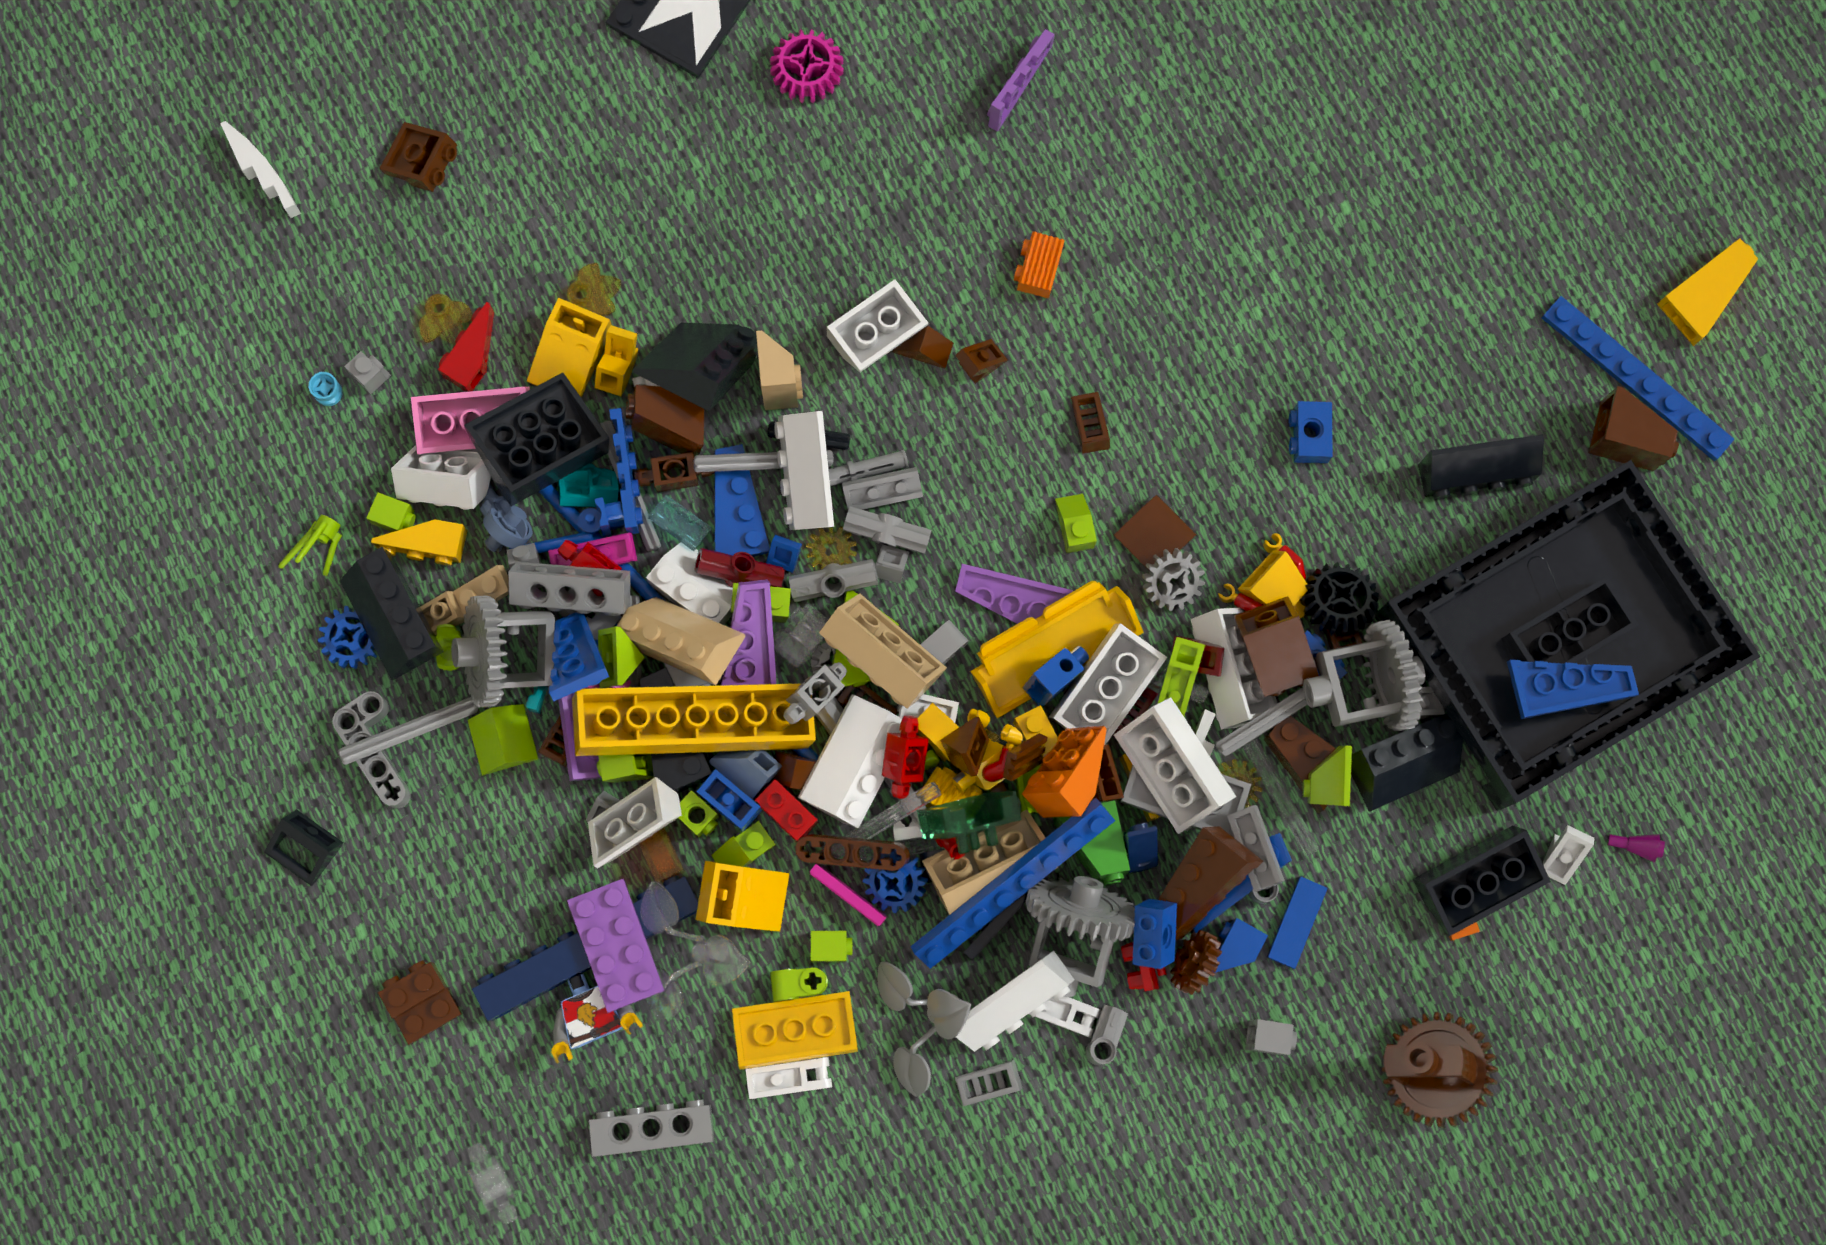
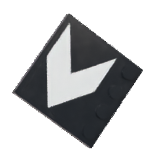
(678, 30)

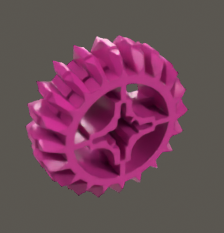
(785, 59)

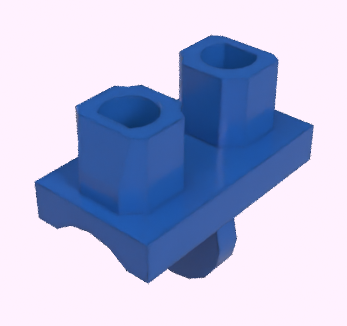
(606, 518)

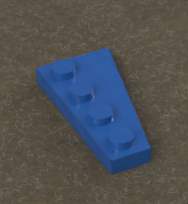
(737, 511)

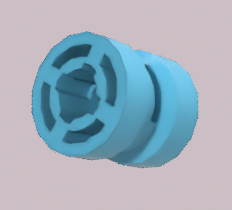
(323, 383)

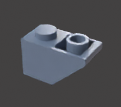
(747, 769)

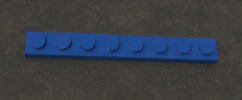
(1638, 378)
(1012, 884)

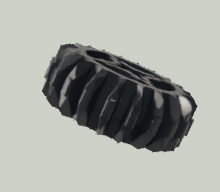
(1340, 609)

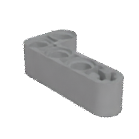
(360, 731)

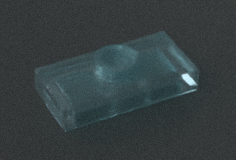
(679, 522)

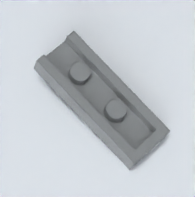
(883, 489)
(1251, 832)

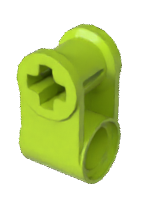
(792, 983)

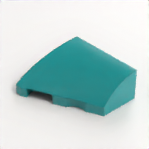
(586, 485)

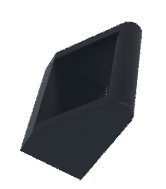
(309, 836)

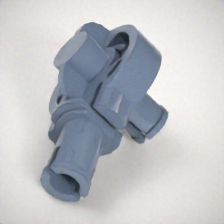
(504, 522)

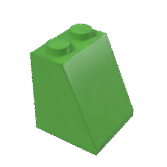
(1106, 853)

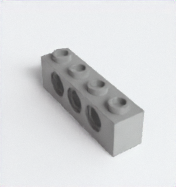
(613, 584)
(606, 1143)

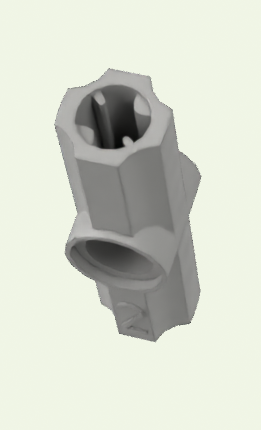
(887, 529)
(851, 577)

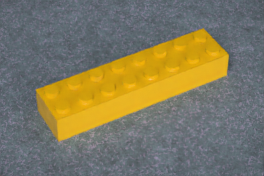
(686, 720)

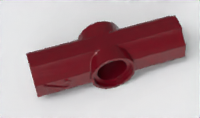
(737, 568)

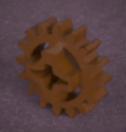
(1195, 962)

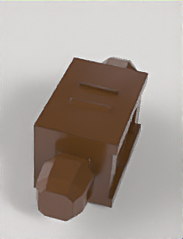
(654, 475)

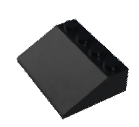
(700, 361)
(537, 438)

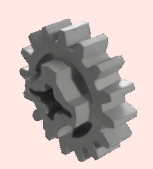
(1176, 567)

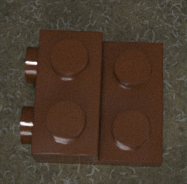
(419, 156)
(419, 1001)

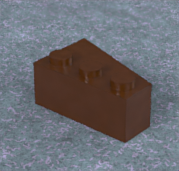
(1298, 750)

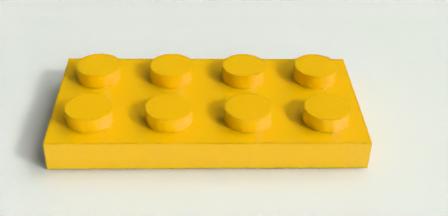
(794, 1030)

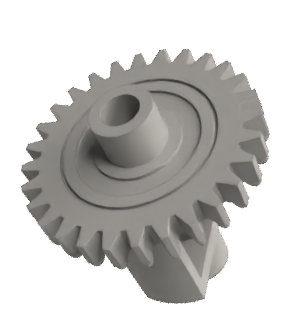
(481, 651)
(1394, 676)
(1081, 907)

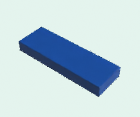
(1297, 922)

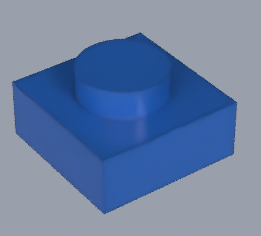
(784, 553)

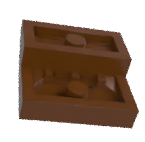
(1153, 530)

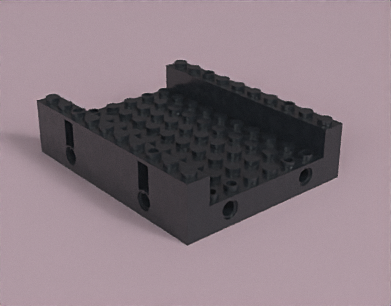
(1577, 585)

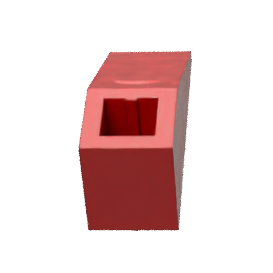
(469, 357)

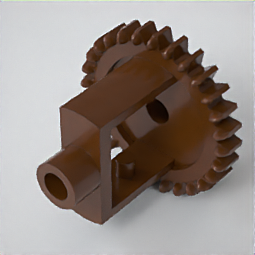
(1437, 1051)

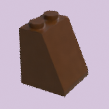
(666, 418)
(1632, 432)
(1276, 646)

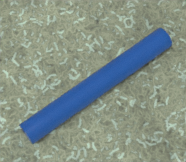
(551, 544)

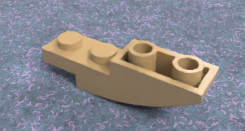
(450, 606)

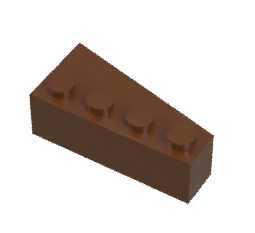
(1207, 875)

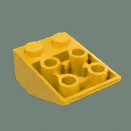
(570, 345)
(742, 896)

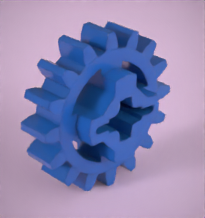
(340, 643)
(904, 889)

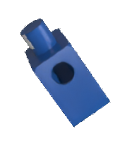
(1055, 675)

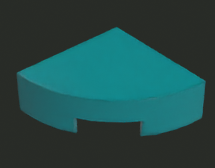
(536, 700)

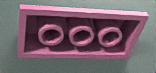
(442, 417)

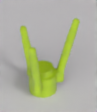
(321, 530)

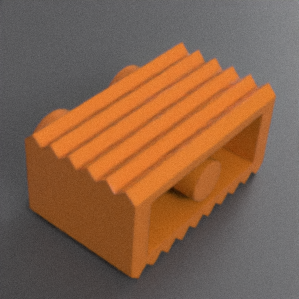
(1040, 264)

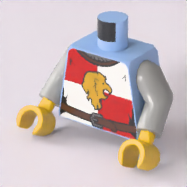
(585, 1018)

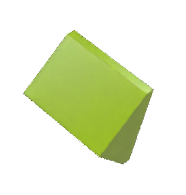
(502, 738)

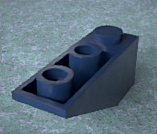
(1141, 847)

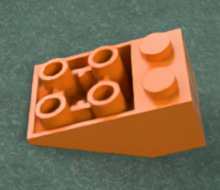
(1068, 773)

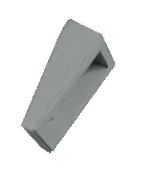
(985, 1072)

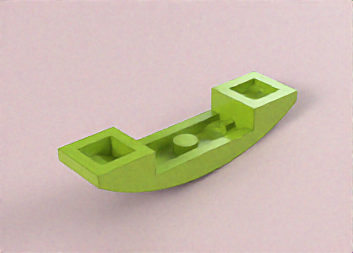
(1181, 672)

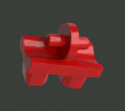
(1142, 979)

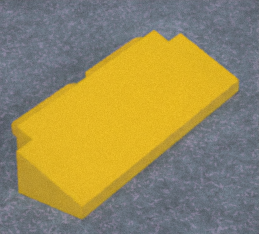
(1072, 621)

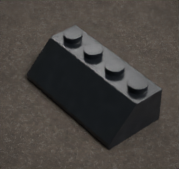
(1482, 466)
(390, 613)
(1407, 762)
(1482, 879)

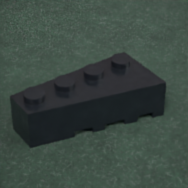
(676, 770)

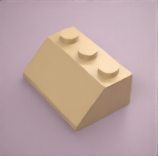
(778, 374)

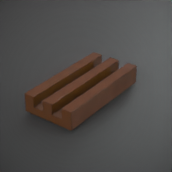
(1026, 757)

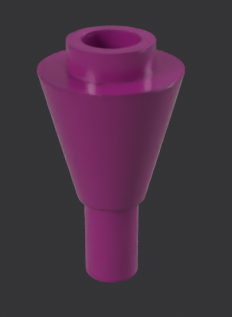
(1642, 845)

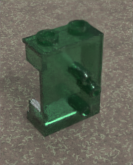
(969, 815)

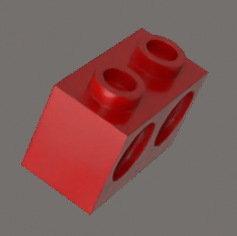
(786, 811)

